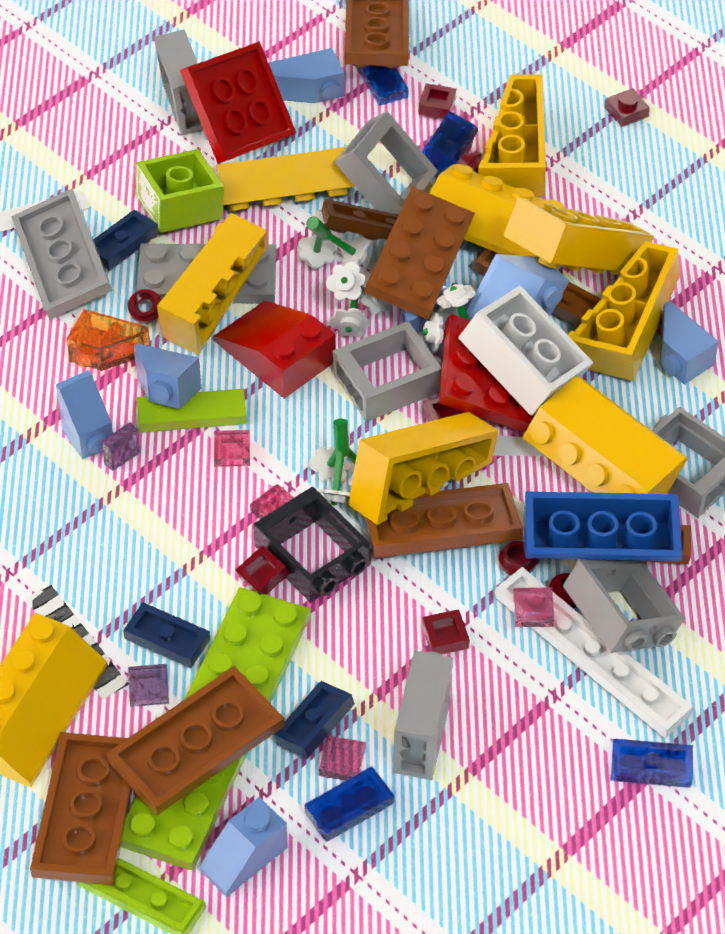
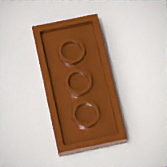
(377, 33)
(419, 253)
(448, 521)
(195, 740)
(82, 813)

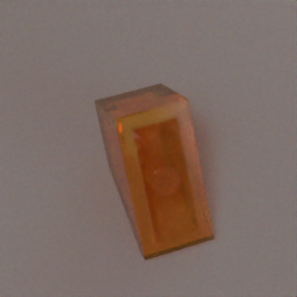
(104, 340)

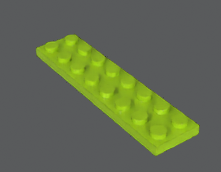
(260, 642)

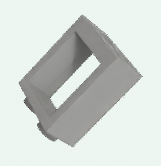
(173, 55)
(365, 175)
(398, 393)
(706, 442)
(589, 590)
(423, 715)

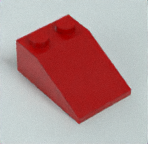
(279, 345)

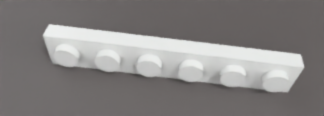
(615, 672)

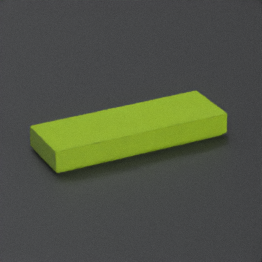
(202, 410)
(150, 899)

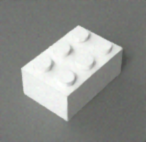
(524, 348)

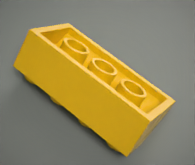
(282, 176)
(491, 203)
(602, 443)
(41, 693)

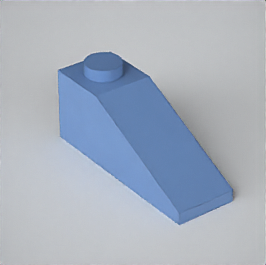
(310, 77)

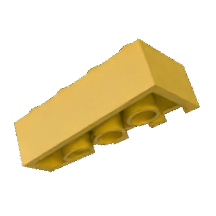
(518, 136)
(574, 237)
(211, 283)
(628, 314)

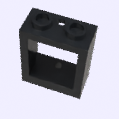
(298, 515)

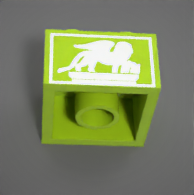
(179, 190)

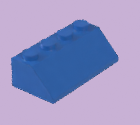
(602, 526)

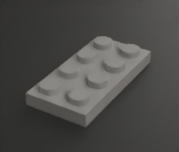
(61, 253)
(164, 263)

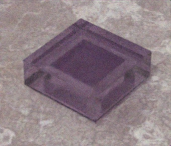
(121, 446)
(148, 685)

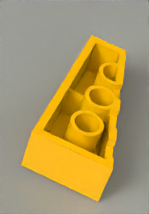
(416, 461)

